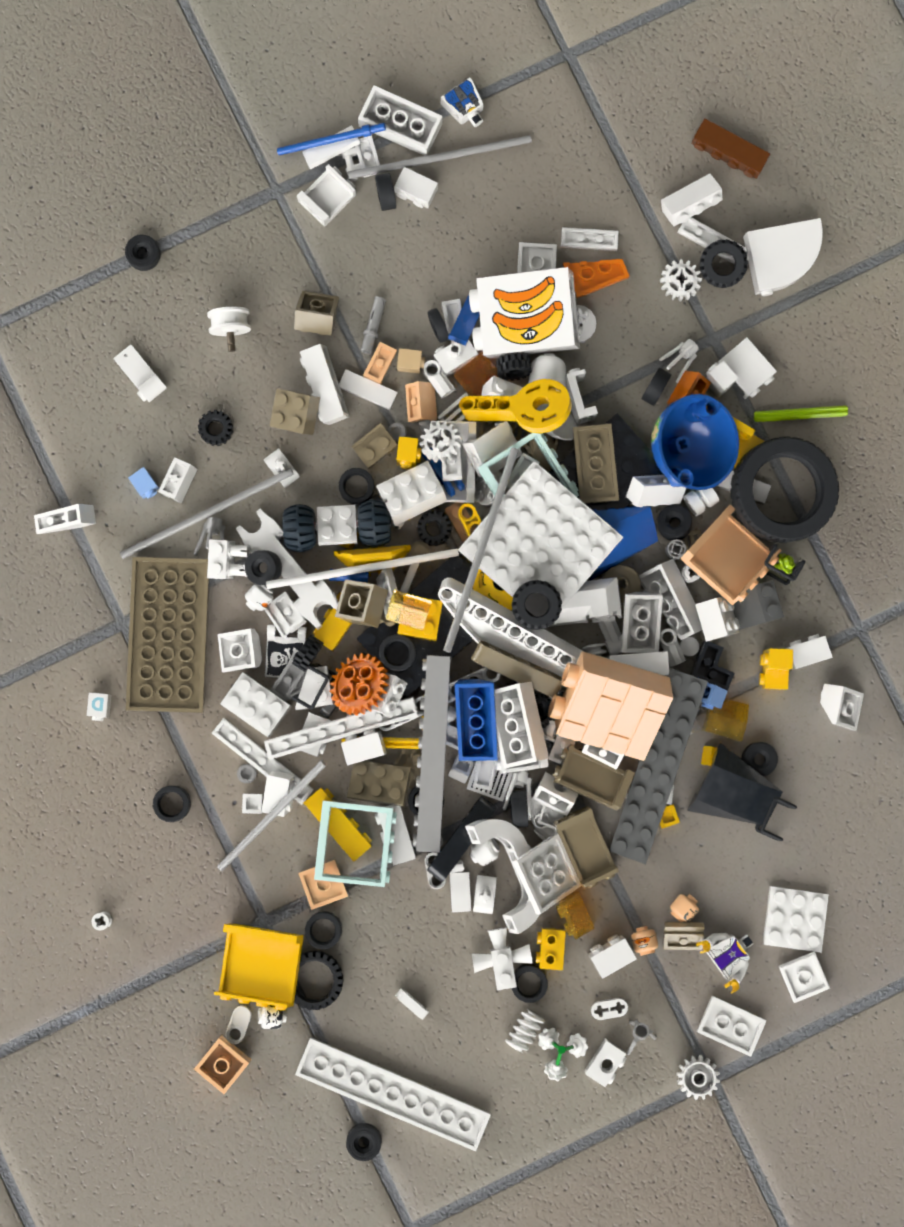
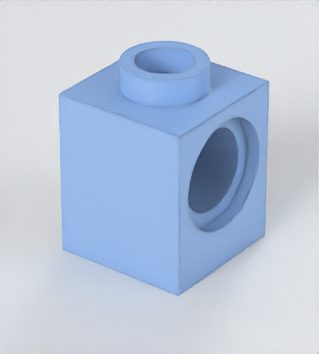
(144, 483)

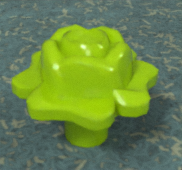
(785, 563)

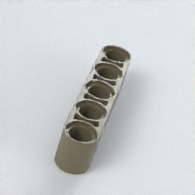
(517, 668)

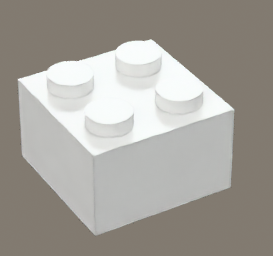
(717, 618)
(612, 955)

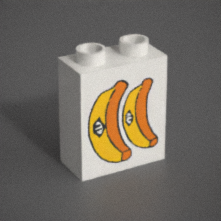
(526, 313)

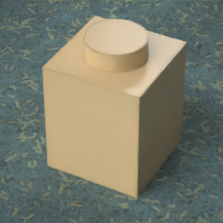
(410, 361)

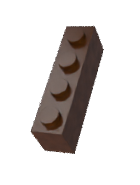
(730, 149)

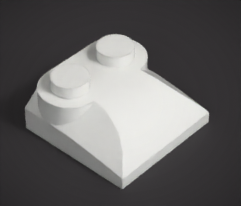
(239, 650)

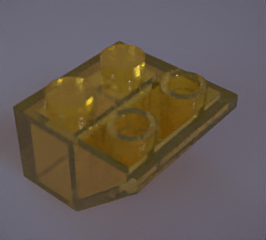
(575, 914)

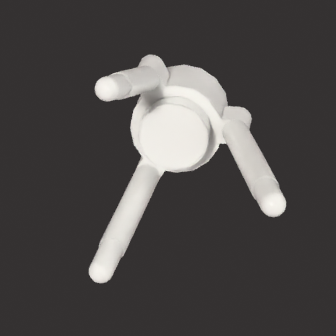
(687, 350)
(518, 780)

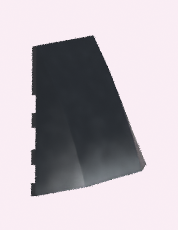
(734, 790)

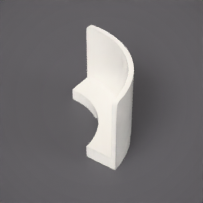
(467, 432)

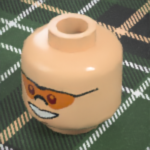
(644, 940)

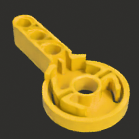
(523, 403)
(499, 595)

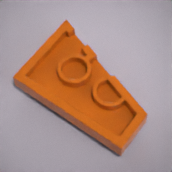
(596, 275)

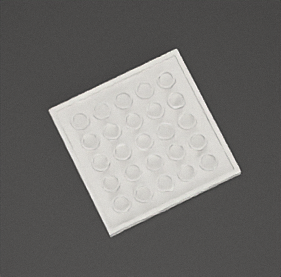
(543, 537)

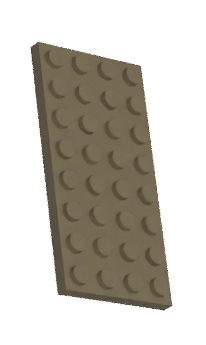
(167, 635)

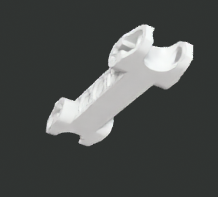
(310, 594)

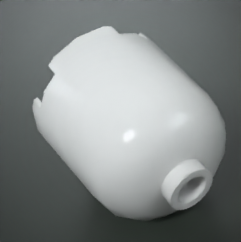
(548, 367)

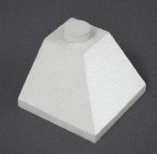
(842, 705)

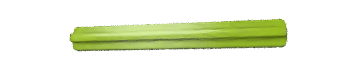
(801, 413)

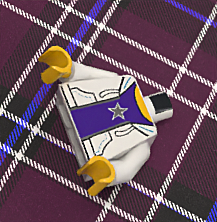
(728, 956)

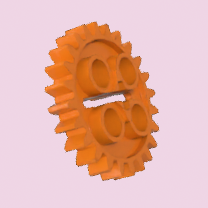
(359, 684)

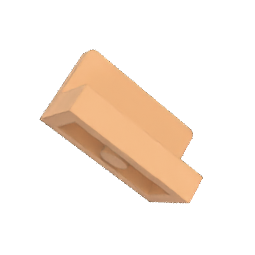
(421, 402)

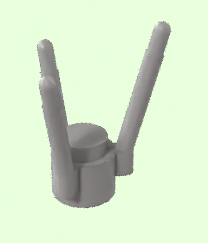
(212, 527)
(640, 1033)

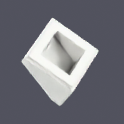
(461, 770)

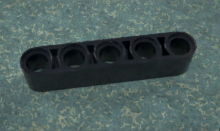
(459, 840)

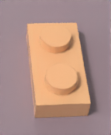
(380, 363)

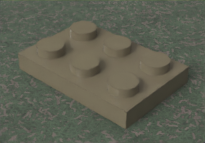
(379, 783)

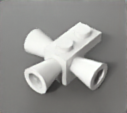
(502, 959)

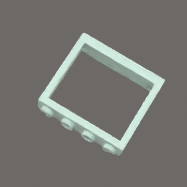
(549, 454)
(322, 844)

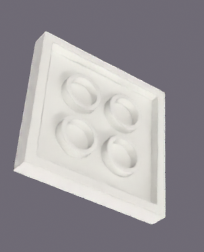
(547, 873)
(795, 919)

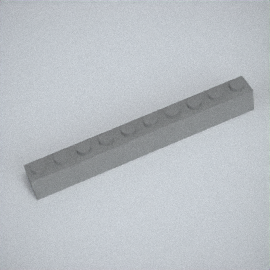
(433, 753)

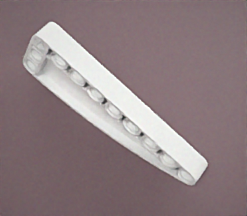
(500, 633)

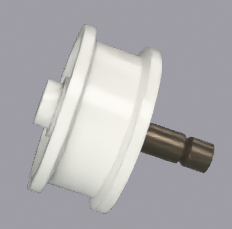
(229, 322)

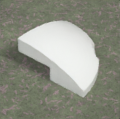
(543, 819)

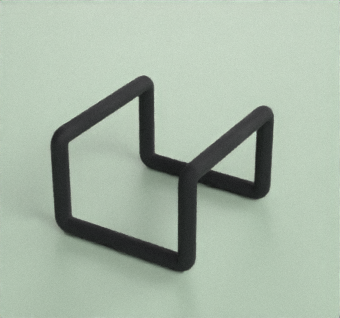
(792, 577)
(312, 667)
(762, 831)

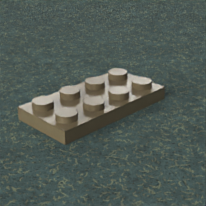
(595, 463)

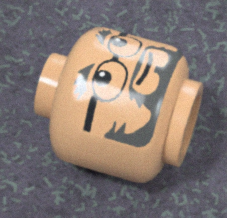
(684, 908)

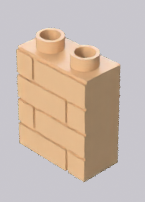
(611, 705)

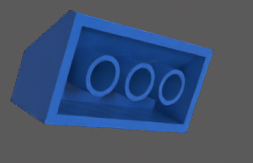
(476, 720)

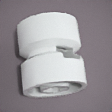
(700, 499)

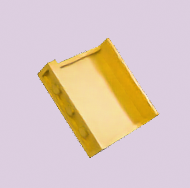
(260, 966)

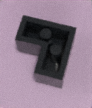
(706, 666)

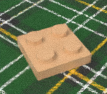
(322, 892)

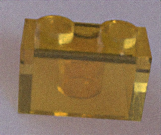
(728, 721)

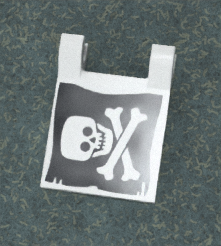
(281, 650)

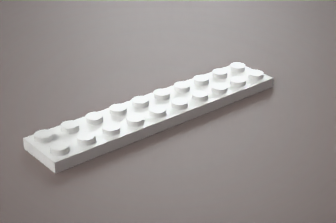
(393, 1094)

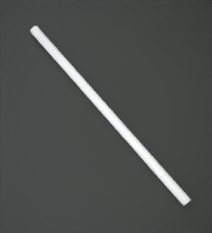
(362, 568)

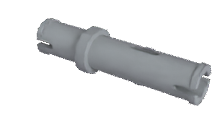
(370, 333)

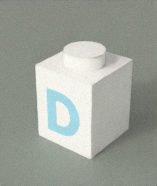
(99, 706)

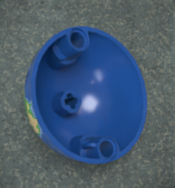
(694, 449)

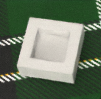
(252, 803)

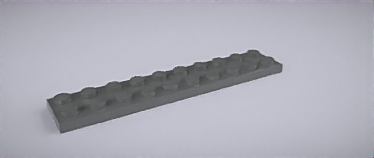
(658, 771)

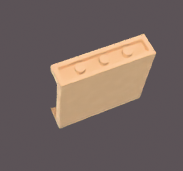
(729, 557)

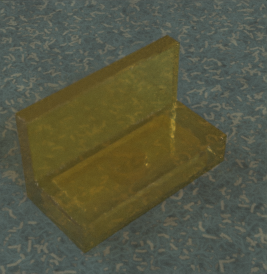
(408, 610)

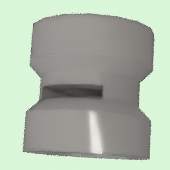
(674, 552)

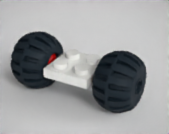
(336, 525)

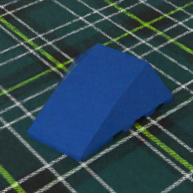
(638, 533)

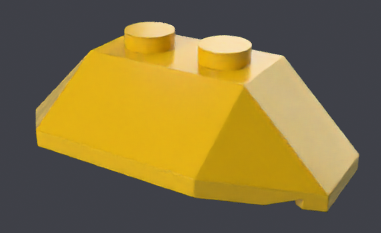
(372, 555)

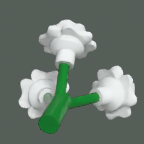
(549, 1039)

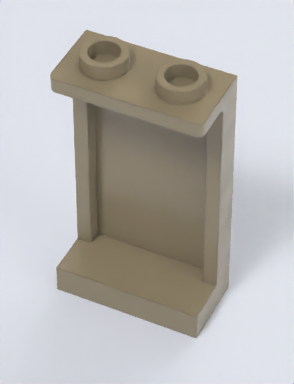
(592, 778)
(585, 847)

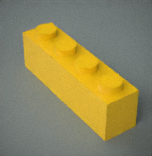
(333, 629)
(341, 828)

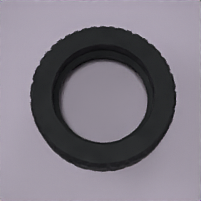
(825, 484)

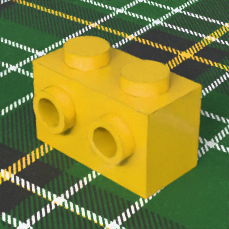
(408, 453)
(551, 948)

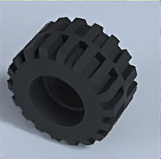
(737, 253)
(552, 612)

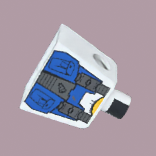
(464, 103)

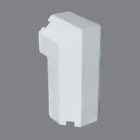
(594, 601)

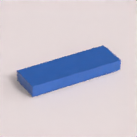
(464, 324)

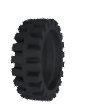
(336, 970)

